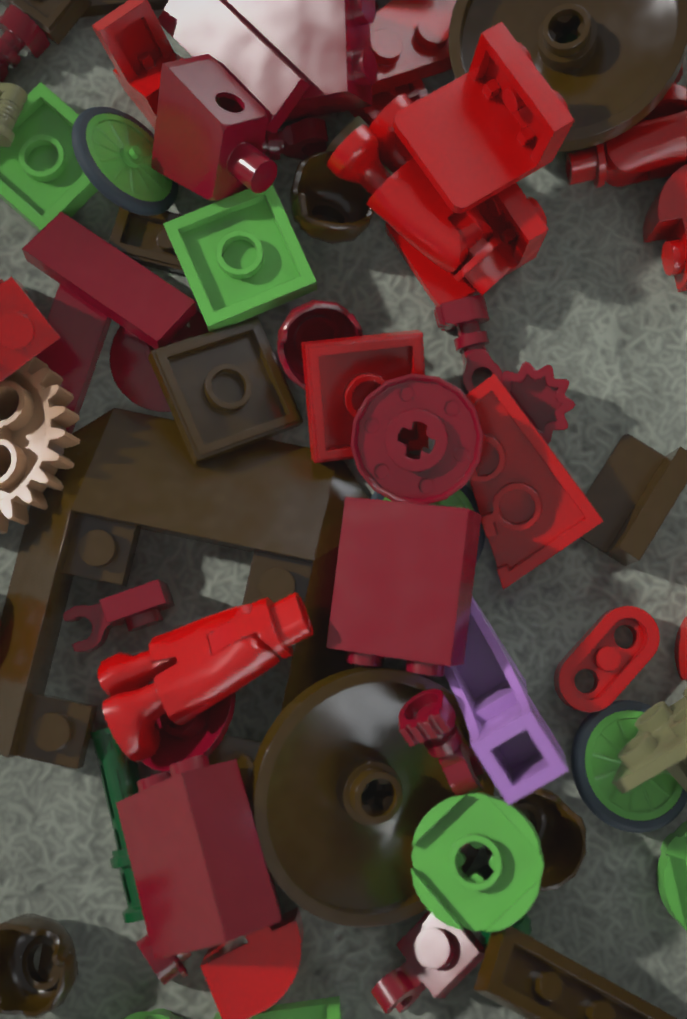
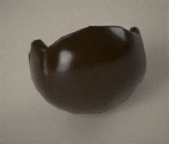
(326, 204)
(560, 836)
(21, 986)

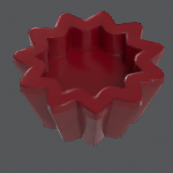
(540, 397)

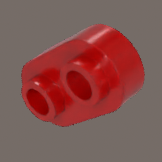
(608, 663)

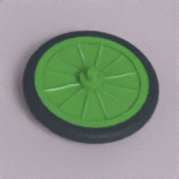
(117, 160)
(597, 761)

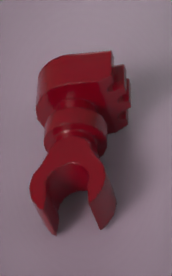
(18, 34)
(297, 139)
(465, 317)
(431, 721)

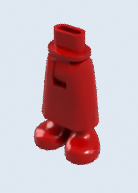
(639, 155)
(414, 206)
(196, 668)

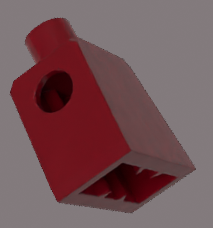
(209, 131)

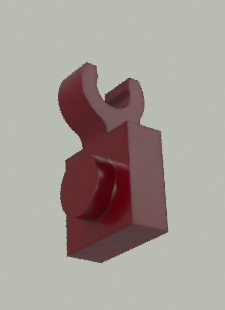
(136, 607)
(436, 960)

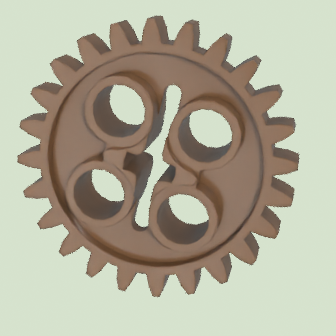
(32, 439)

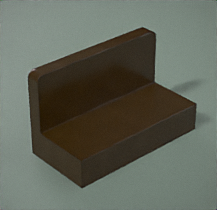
(634, 497)

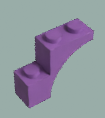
(501, 716)

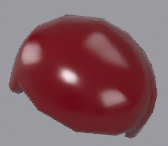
(310, 323)

